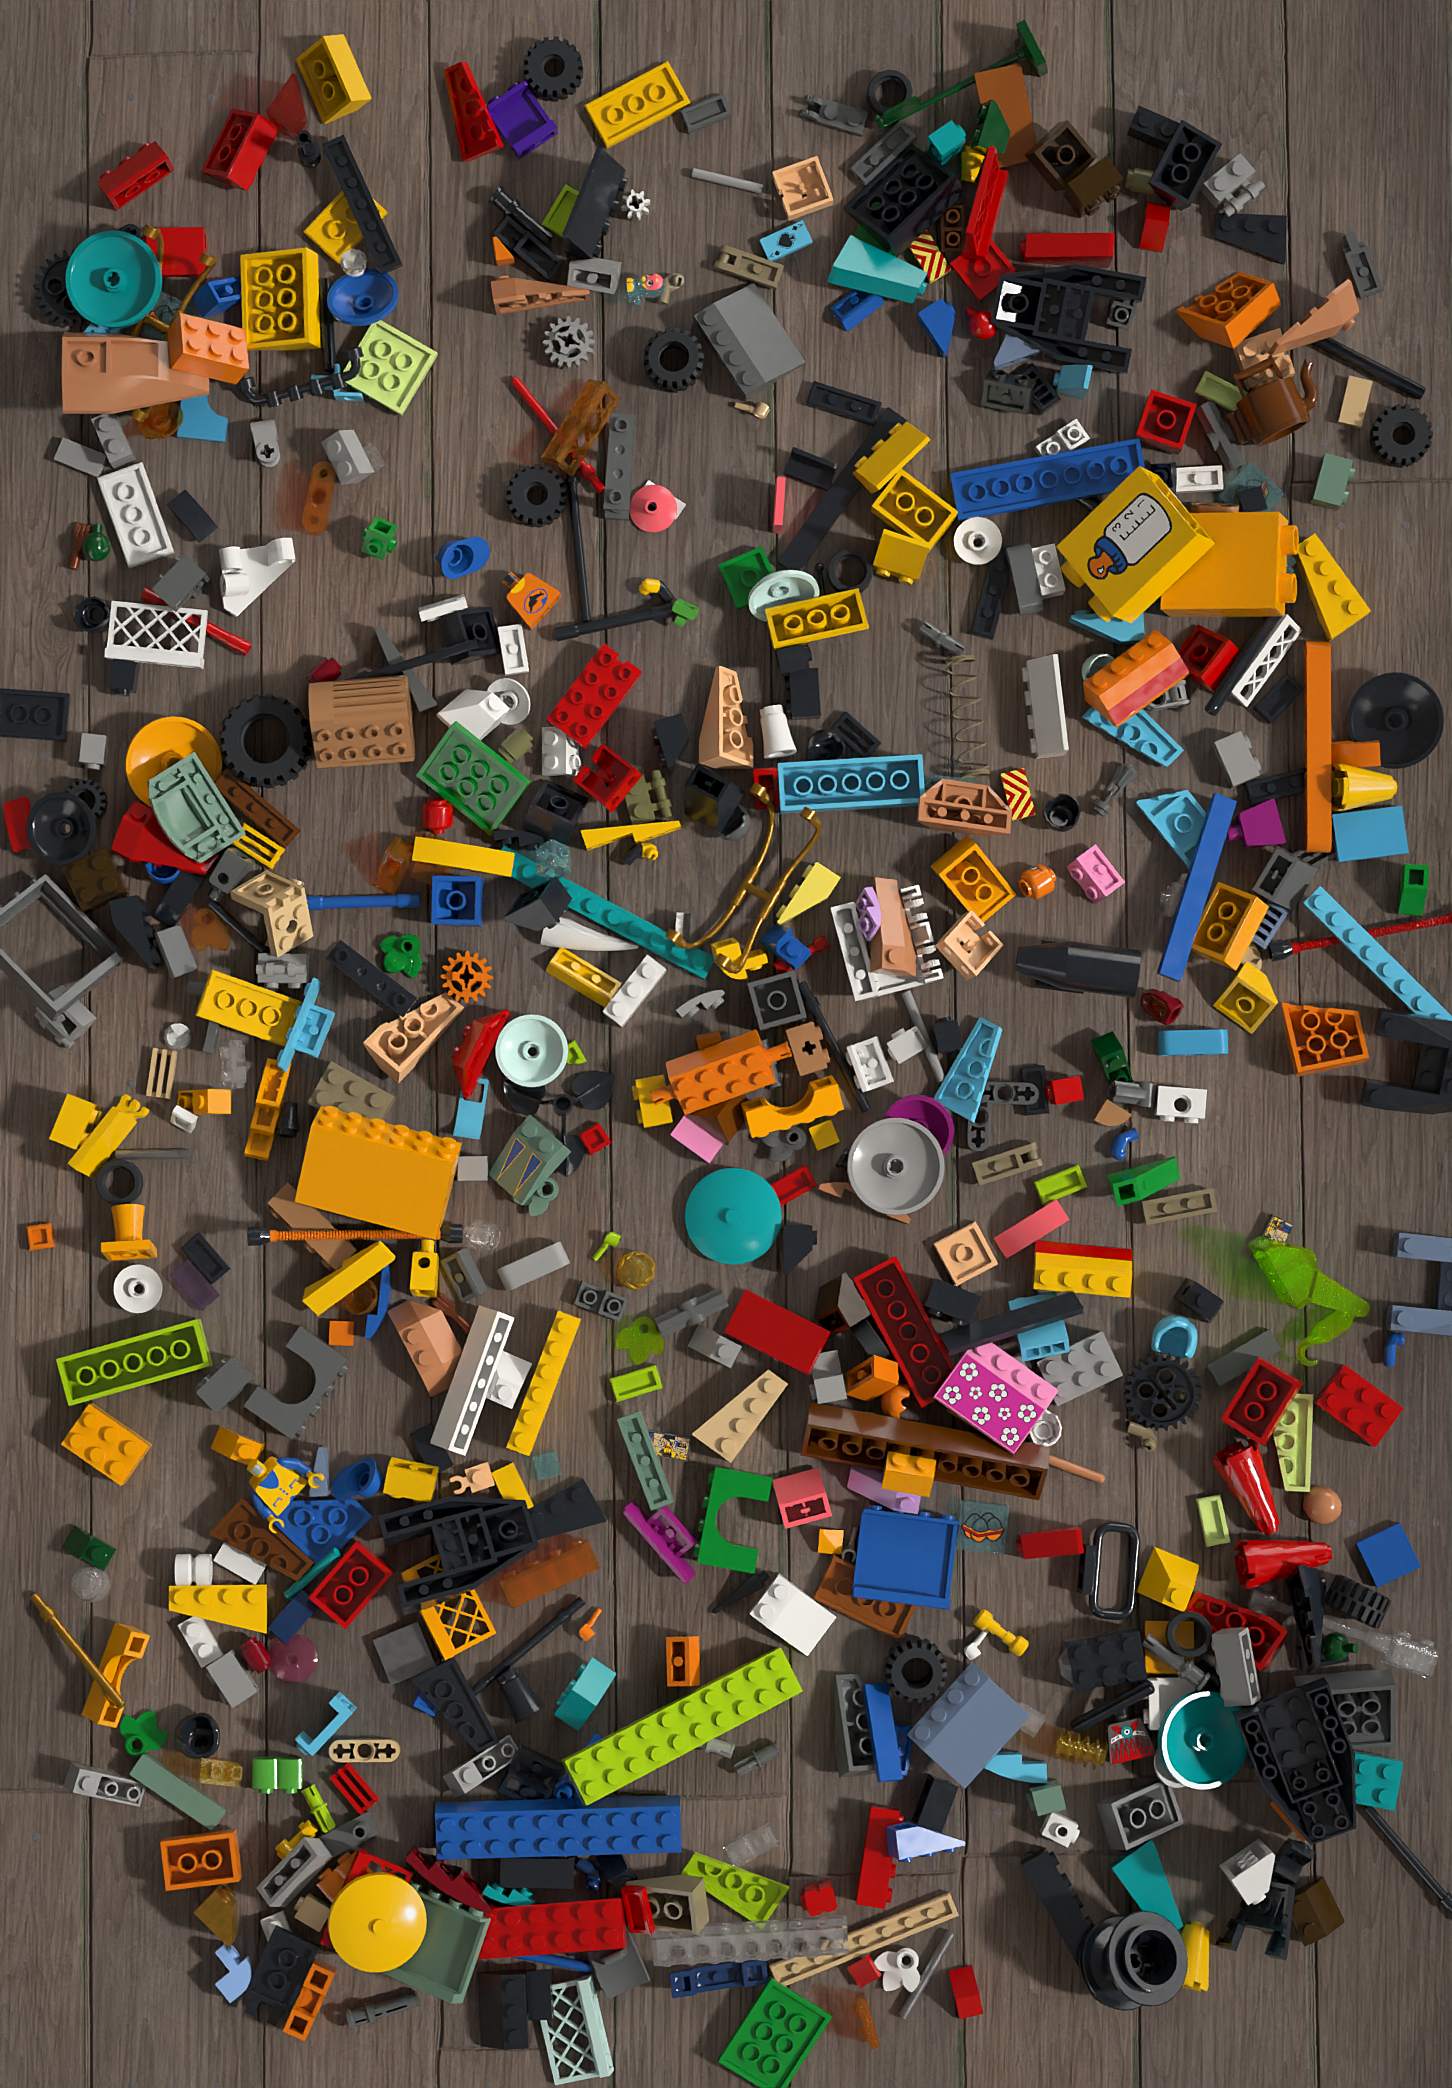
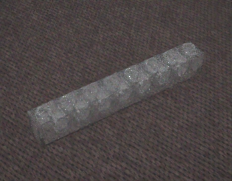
(760, 1933)

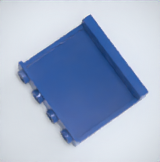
(905, 1558)

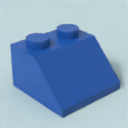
(457, 901)

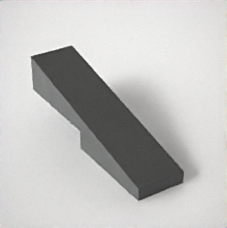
(421, 696)

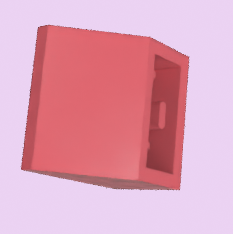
(802, 1498)

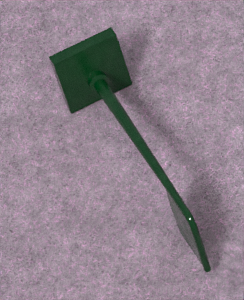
(1027, 51)

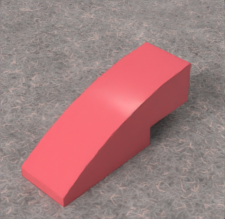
(1031, 1228)

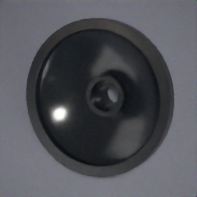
(48, 833)

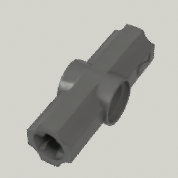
(1219, 437)
(691, 1312)

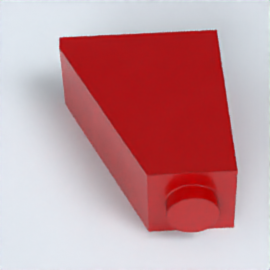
(1050, 1543)

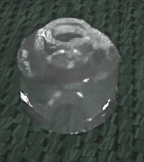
(482, 1235)

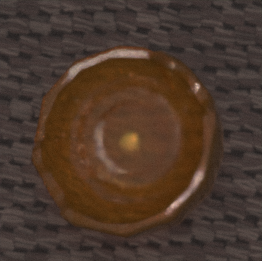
(363, 1298)

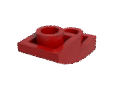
(16, 817)

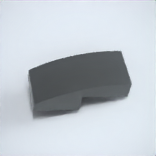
(1121, 313)
(600, 1301)

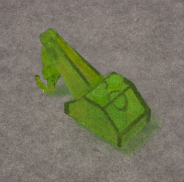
(1299, 1282)

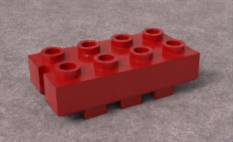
(594, 696)

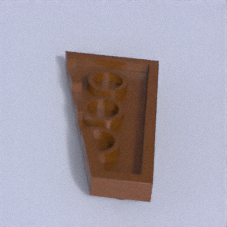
(251, 1534)

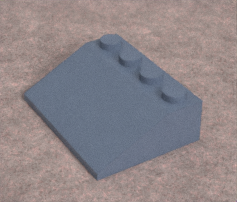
(968, 1725)

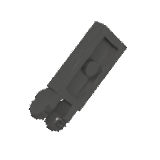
(835, 115)

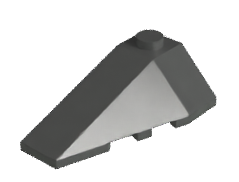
(852, 1733)

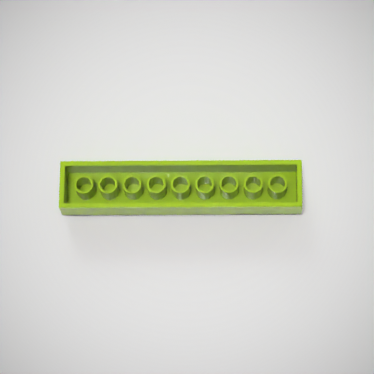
(681, 1725)

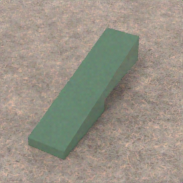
(177, 1791)

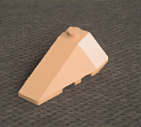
(723, 732)

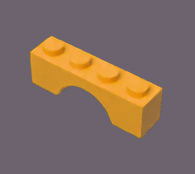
(820, 1100)
(123, 1647)

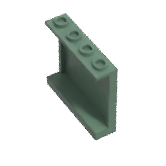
(448, 1948)

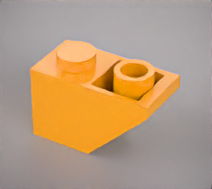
(205, 1101)

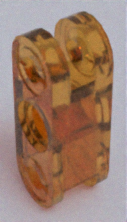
(319, 511)

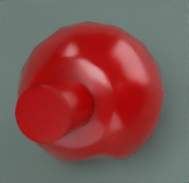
(980, 323)

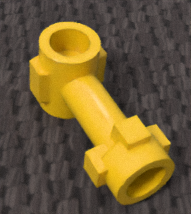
(308, 1830)

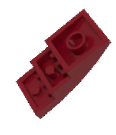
(458, 1885)

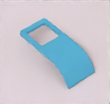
(471, 1115)

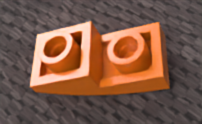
(1356, 753)

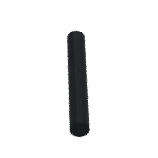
(237, 926)

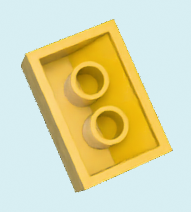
(333, 78)
(889, 456)

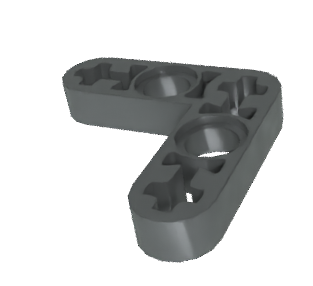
(985, 1105)

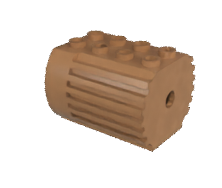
(361, 721)

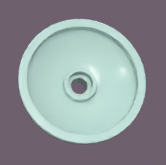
(781, 589)
(519, 1037)

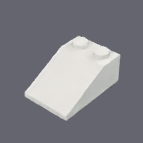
(792, 1614)

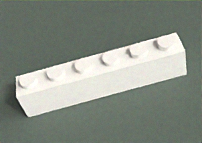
(472, 1380)

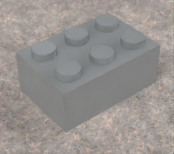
(1081, 1369)

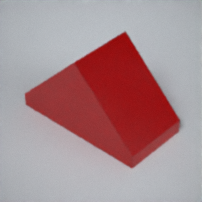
(1154, 227)
(769, 780)
(965, 1992)

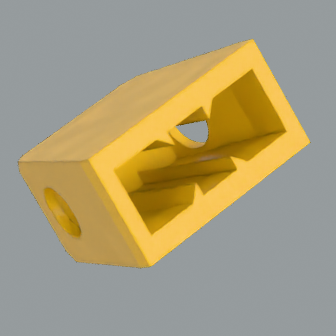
(424, 1280)

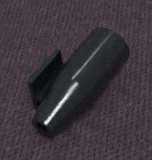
(1081, 967)

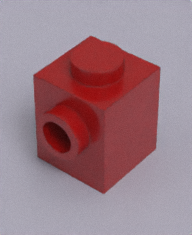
(1064, 1090)

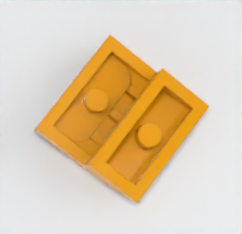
(1183, 1634)

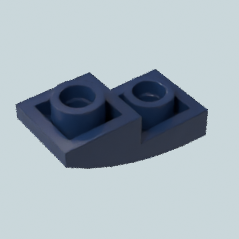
(293, 1617)

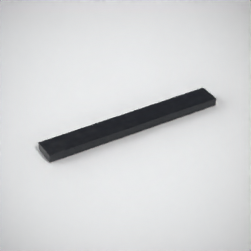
(836, 498)

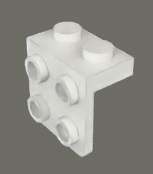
(1166, 1693)

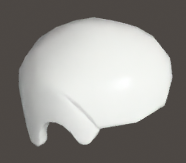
(1046, 1430)

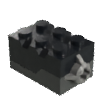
(1103, 1659)

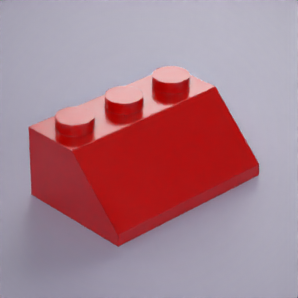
(240, 149)
(135, 175)

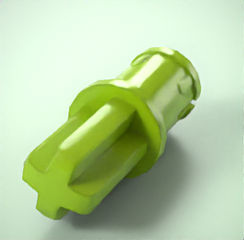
(318, 1808)

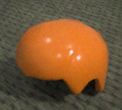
(892, 1399)

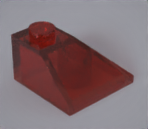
(289, 109)

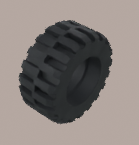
(247, 714)

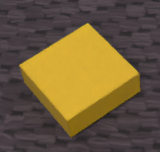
(824, 1135)

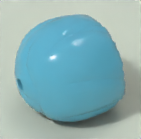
(1175, 1336)

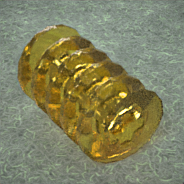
(1081, 1749)

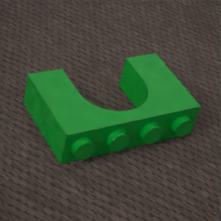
(714, 1549)

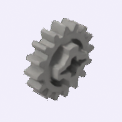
(572, 333)

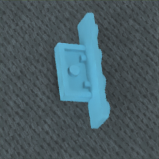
(309, 1028)

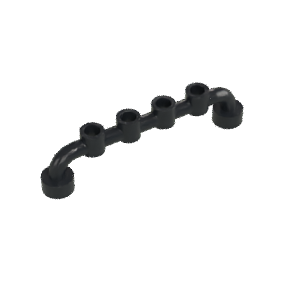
(314, 386)

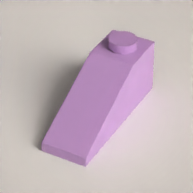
(869, 1484)

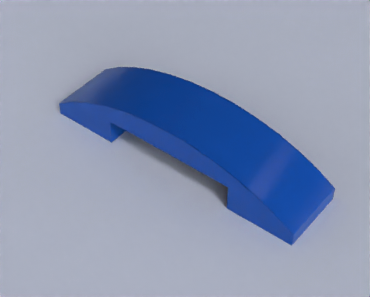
(375, 1321)

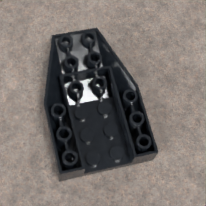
(1303, 1758)

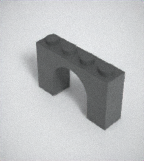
(327, 1365)

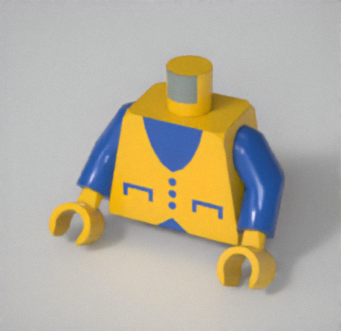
(277, 1484)

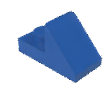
(782, 944)

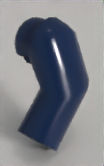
(592, 1874)

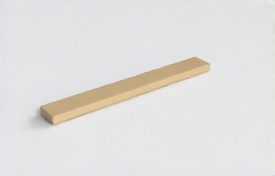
(870, 1938)

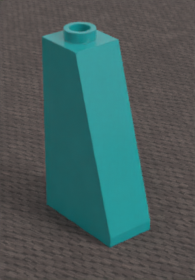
(876, 272)
(1146, 1881)

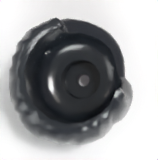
(197, 1736)

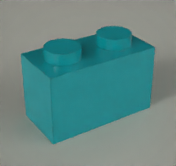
(946, 143)

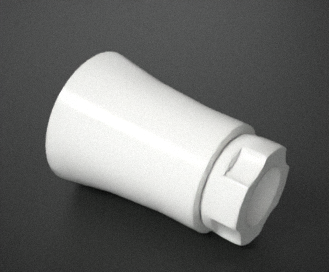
(776, 733)

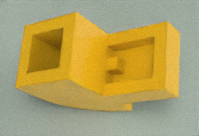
(731, 949)

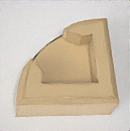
(1252, 956)

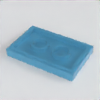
(1369, 834)

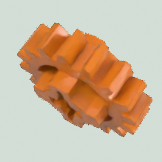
(456, 977)

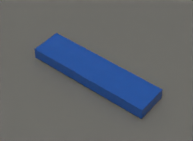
(882, 1732)

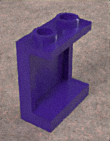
(521, 119)

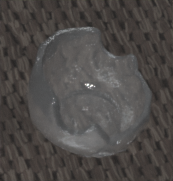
(90, 1584)

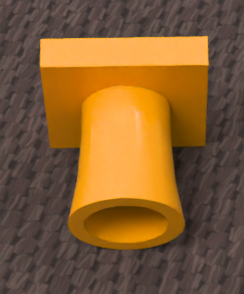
(128, 1235)

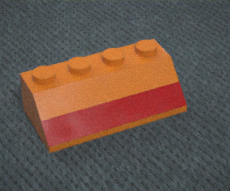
(1135, 678)

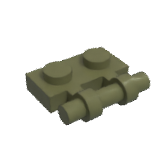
(639, 802)

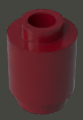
(325, 671)
(255, 1655)

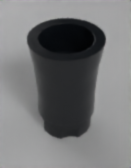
(518, 1695)

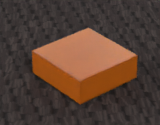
(40, 1236)
(341, 1333)

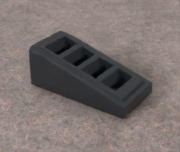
(1054, 397)

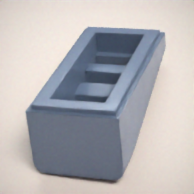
(1259, 942)
(321, 1466)

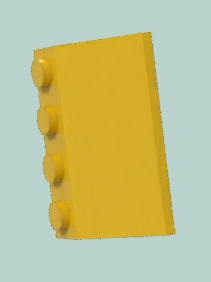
(281, 300)

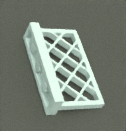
(594, 2031)

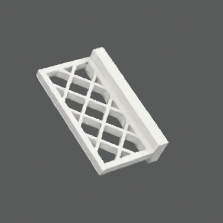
(151, 655)

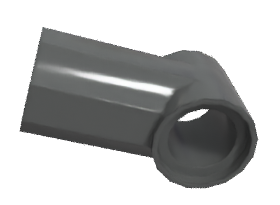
(1138, 1093)

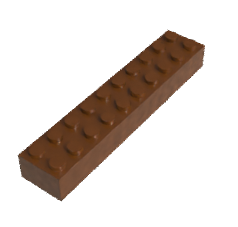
(960, 1455)

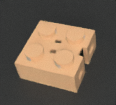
(811, 181)
(1249, 353)
(981, 948)

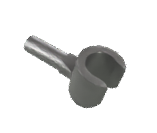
(851, 1544)

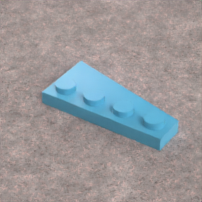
(1140, 734)
(967, 1077)

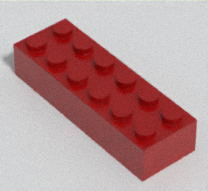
(905, 1328)
(555, 1929)

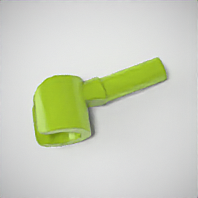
(611, 1239)

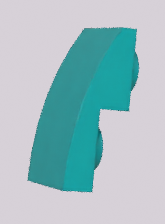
(517, 1896)

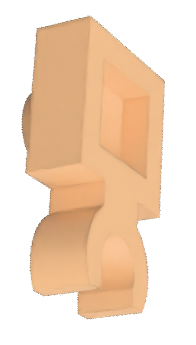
(476, 1477)

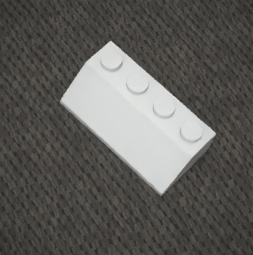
(1046, 707)
(1250, 1871)

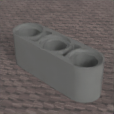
(1024, 579)

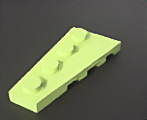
(1294, 1443)

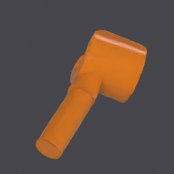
(585, 1631)

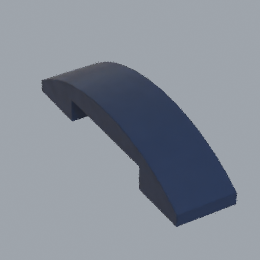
(717, 1977)

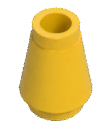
(970, 164)

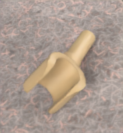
(760, 411)

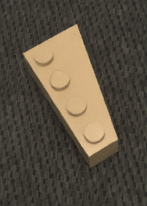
(737, 1420)

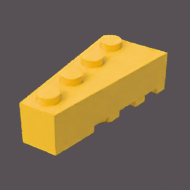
(1329, 589)

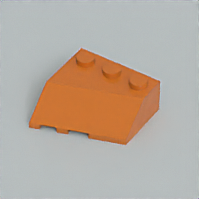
(1232, 309)
(1323, 1038)

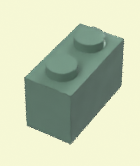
(1332, 481)
(1045, 1797)

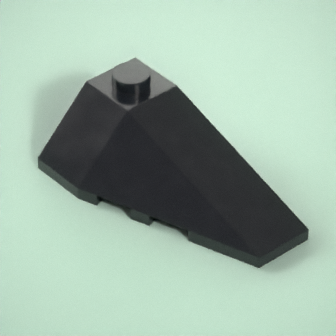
(1307, 1599)

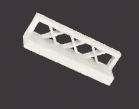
(1262, 657)

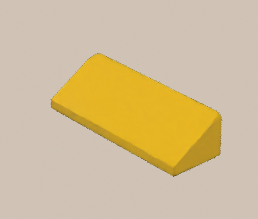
(583, 977)

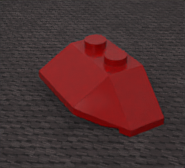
(477, 1049)

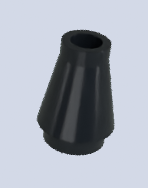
(288, 1121)

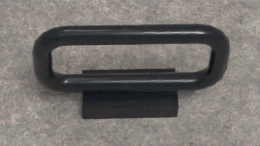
(1090, 1567)

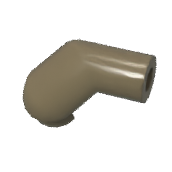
(671, 283)
(1145, 1435)

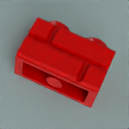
(818, 1898)

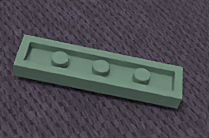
(645, 1460)

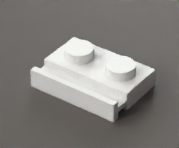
(435, 610)

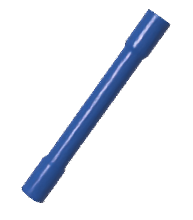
(404, 900)

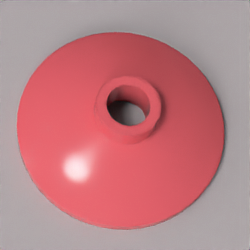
(655, 520)

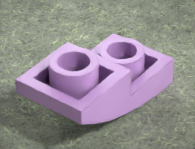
(870, 913)

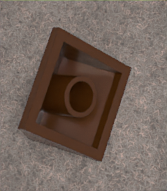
(722, 1118)

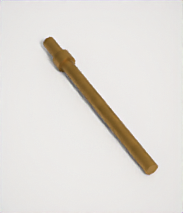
(50, 1615)

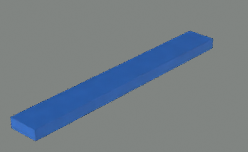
(1196, 887)

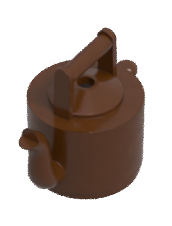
(1273, 406)

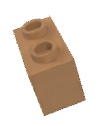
(797, 1038)

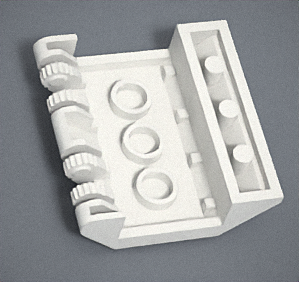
(857, 950)

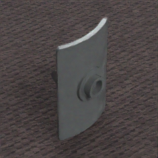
(619, 1968)

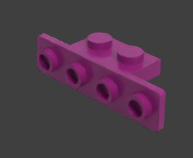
(666, 1537)

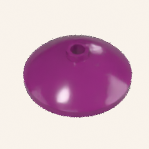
(929, 1114)

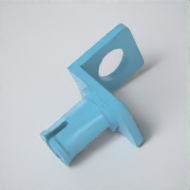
(340, 396)

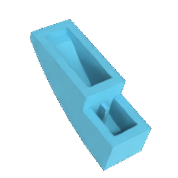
(1011, 1766)

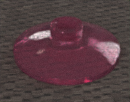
(306, 1659)

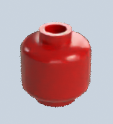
(437, 815)

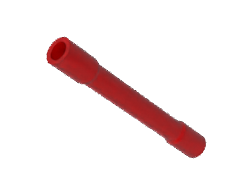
(231, 640)

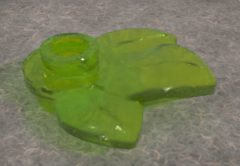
(640, 1343)

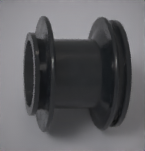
(1114, 1966)

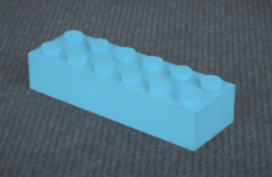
(850, 783)

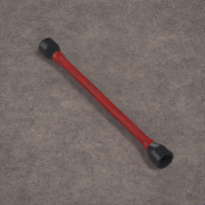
(1281, 950)

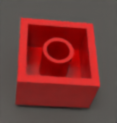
(1165, 422)

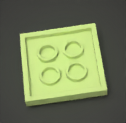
(391, 366)

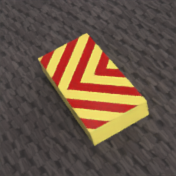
(929, 257)
(1018, 794)

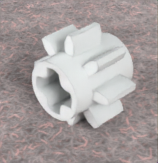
(640, 201)

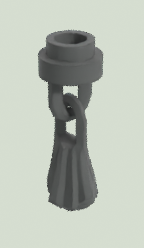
(1124, 774)

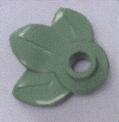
(539, 1201)

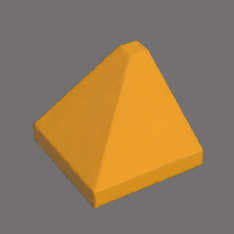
(830, 1541)

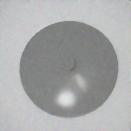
(895, 1166)

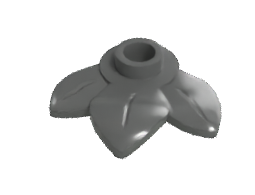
(781, 1145)

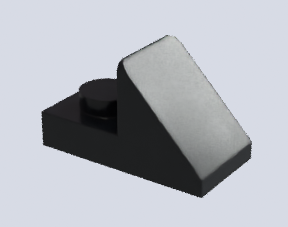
(616, 1870)

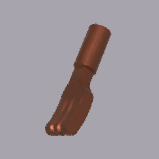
(80, 533)
(448, 1308)

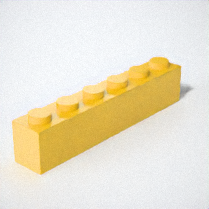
(543, 1383)

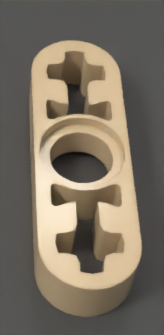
(382, 1755)

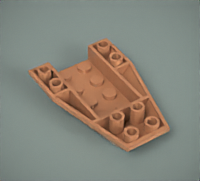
(120, 374)

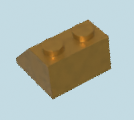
(220, 1914)

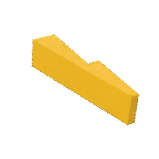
(598, 837)
(353, 1273)

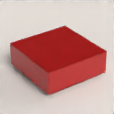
(595, 1138)
(864, 1971)

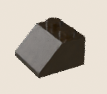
(1315, 1912)

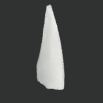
(574, 936)

